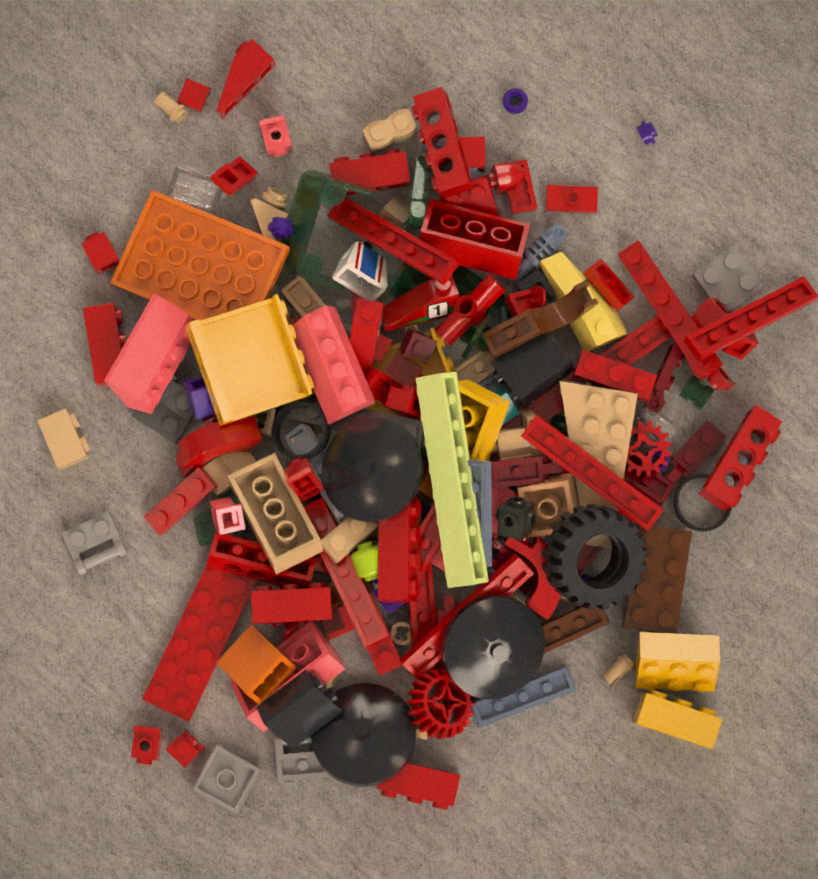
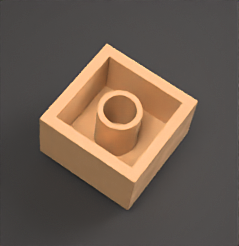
(551, 501)

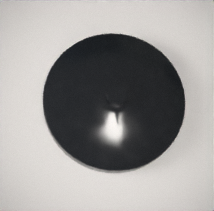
(372, 469)
(493, 646)
(368, 738)

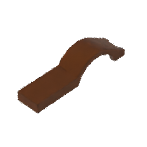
(540, 320)

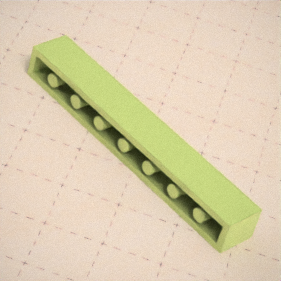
(451, 479)

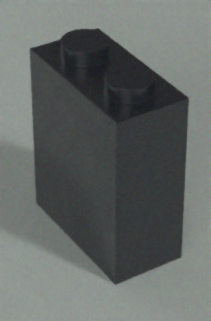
(531, 369)
(300, 708)

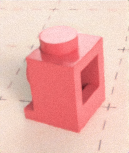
(276, 125)
(227, 515)

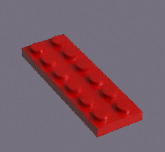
(198, 642)

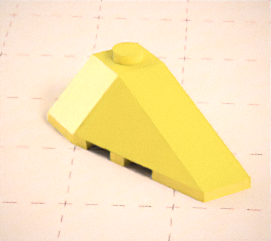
(598, 325)

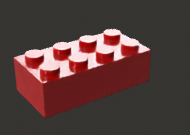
(475, 238)

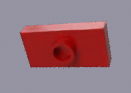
(522, 196)
(571, 199)

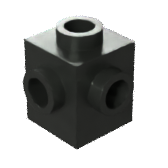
(515, 518)

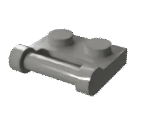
(92, 535)
(297, 765)

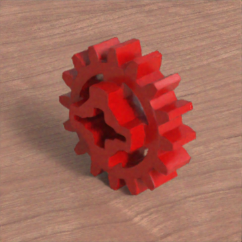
(646, 462)

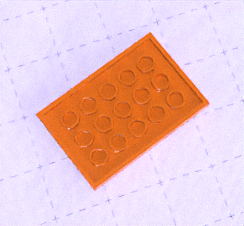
(197, 260)

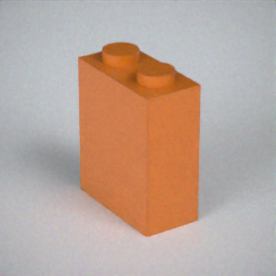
(256, 665)

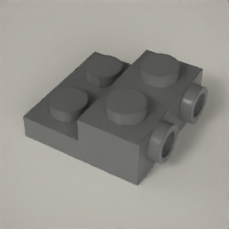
(171, 413)

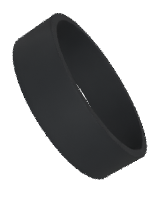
(277, 426)
(681, 518)

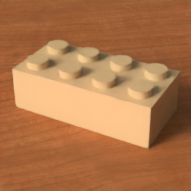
(275, 513)

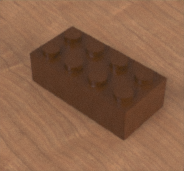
(659, 596)

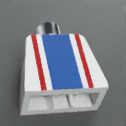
(362, 271)

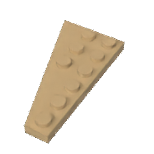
(602, 425)

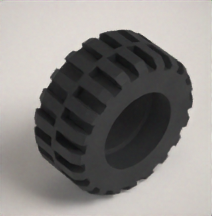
(620, 573)

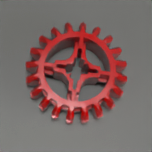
(435, 716)

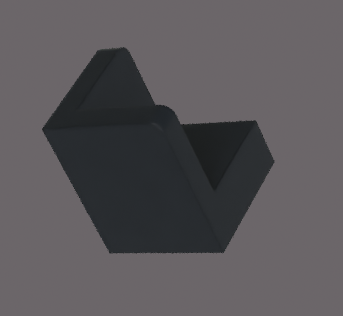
(533, 280)

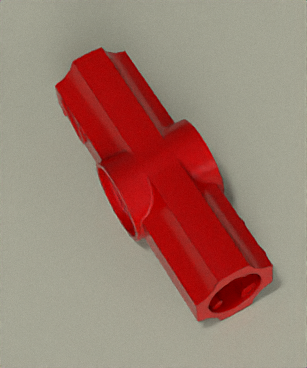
(479, 300)

